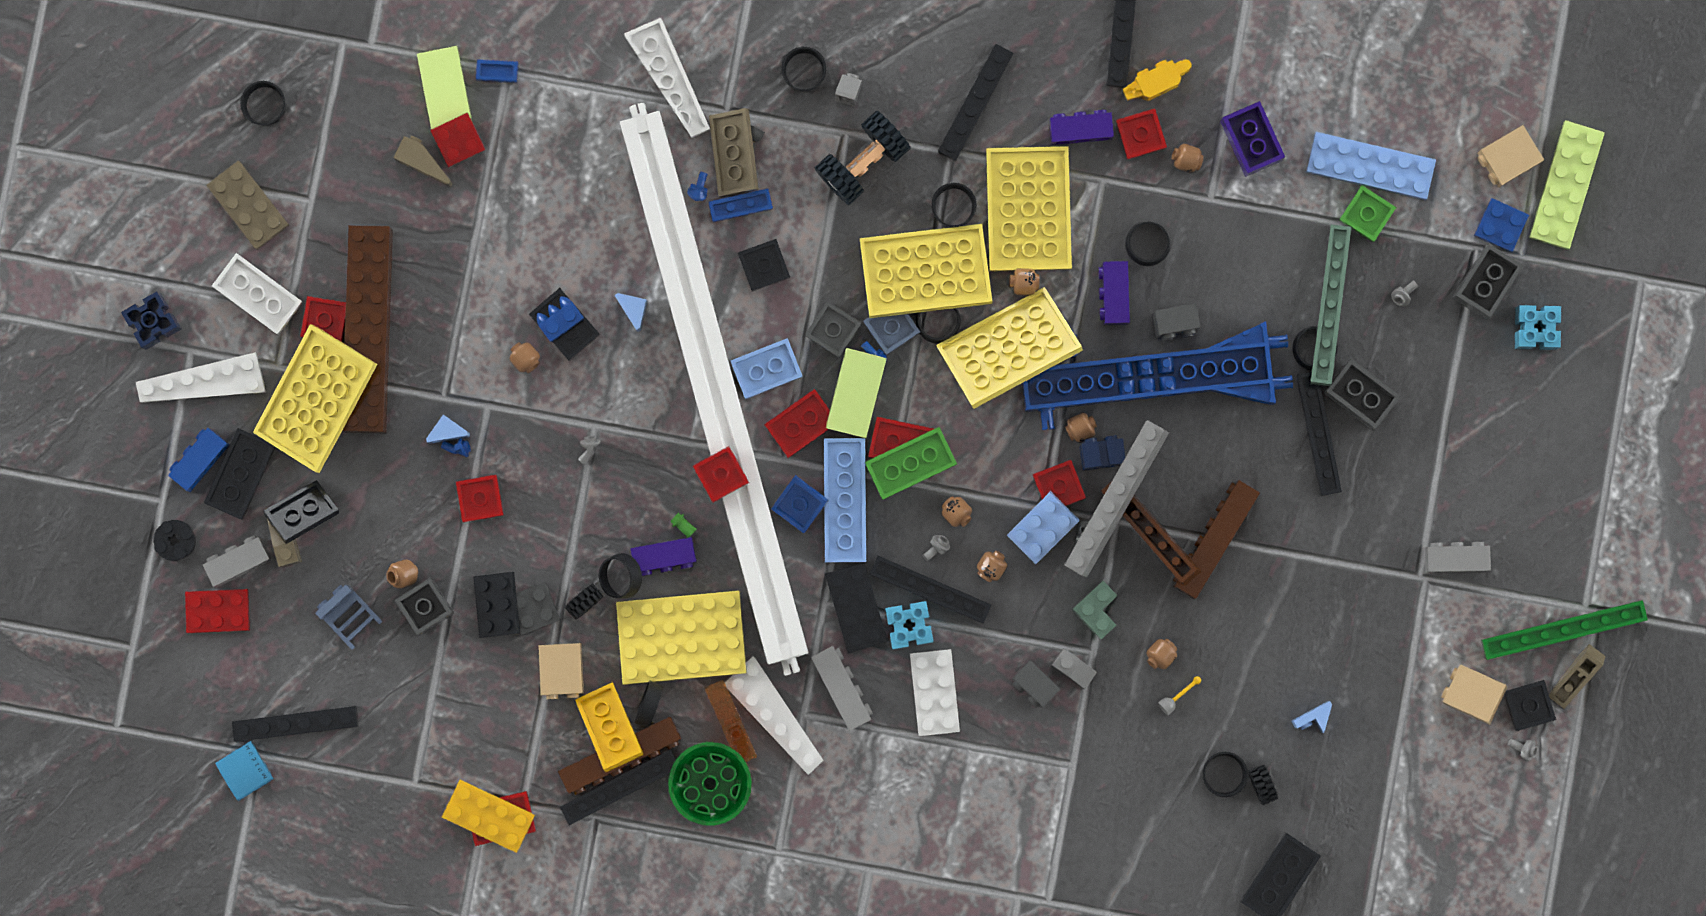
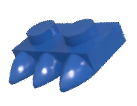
(560, 319)

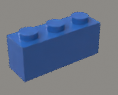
(198, 459)

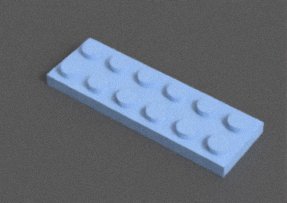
(1371, 165)
(846, 500)

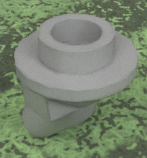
(1402, 294)
(590, 444)
(938, 546)
(1528, 750)

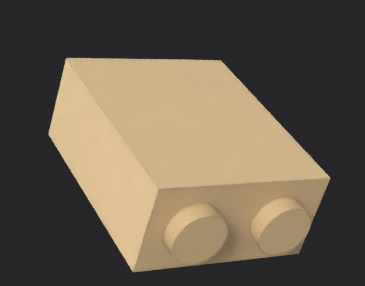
(1510, 156)
(561, 670)
(1474, 694)

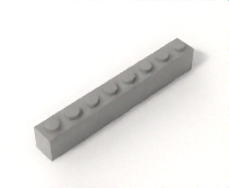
(1116, 498)

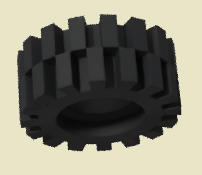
(584, 601)
(1263, 784)

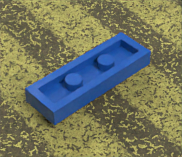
(740, 205)

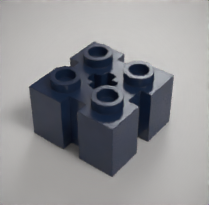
(138, 318)
(1102, 454)

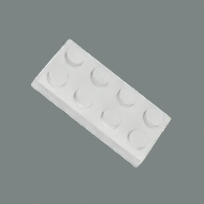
(257, 294)
(934, 692)

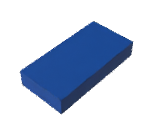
(497, 71)

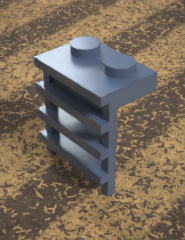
(333, 609)

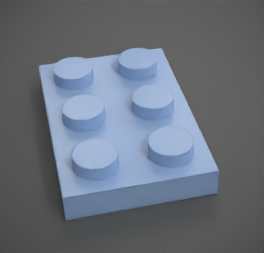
(766, 368)
(1043, 527)

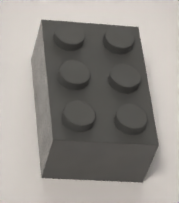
(1487, 281)
(1362, 394)

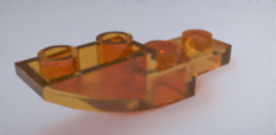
(730, 720)

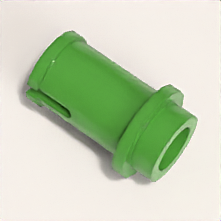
(683, 525)

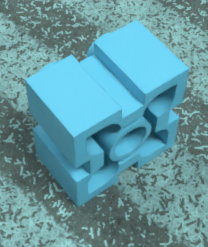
(1528, 336)
(916, 615)

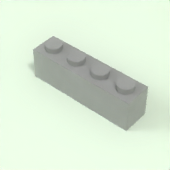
(841, 688)

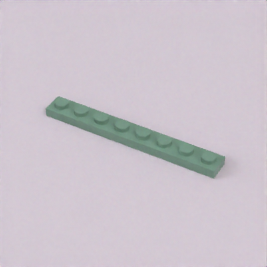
(1331, 305)

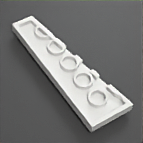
(663, 64)
(222, 378)
(769, 709)

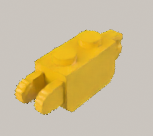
(1157, 81)

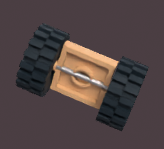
(886, 140)

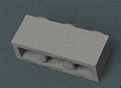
(1457, 557)
(237, 561)

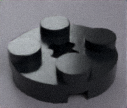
(184, 534)

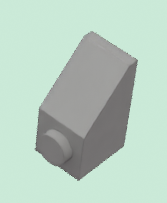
(848, 89)
(1074, 668)

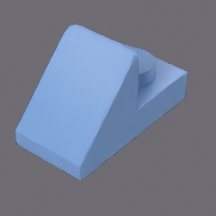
(1319, 715)

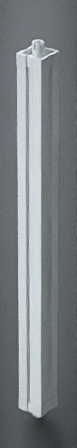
(713, 384)

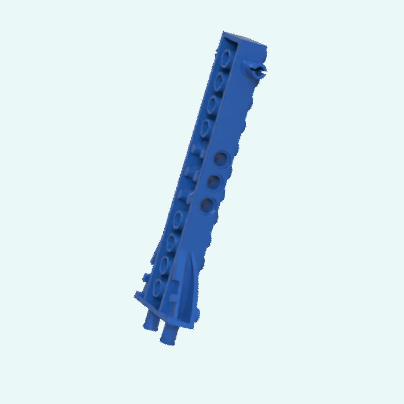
(1232, 368)

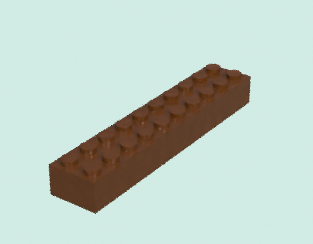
(369, 320)

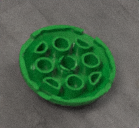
(688, 783)

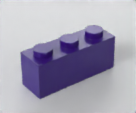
(1081, 127)
(1114, 293)
(665, 556)

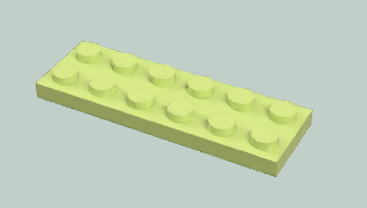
(1566, 185)

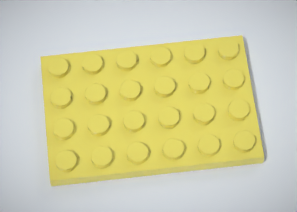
(1028, 208)
(925, 271)
(1009, 347)
(315, 398)
(681, 637)

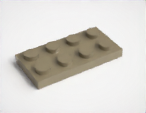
(733, 152)
(247, 205)

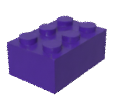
(1252, 139)

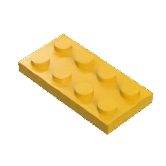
(609, 727)
(488, 816)

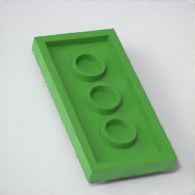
(910, 463)

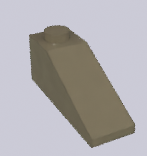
(415, 155)
(285, 554)
(1577, 676)

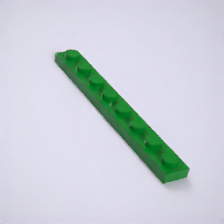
(1564, 630)

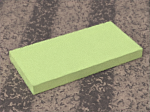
(443, 85)
(856, 393)

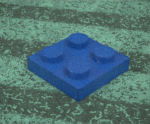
(1501, 225)
(799, 504)

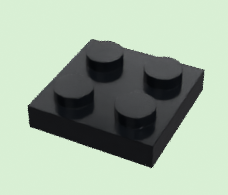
(764, 265)
(1529, 705)

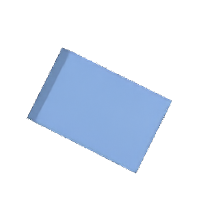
(634, 309)
(445, 431)

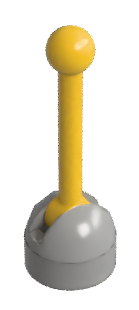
(1168, 705)

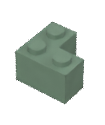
(1091, 610)

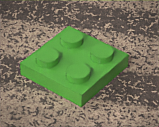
(1367, 213)

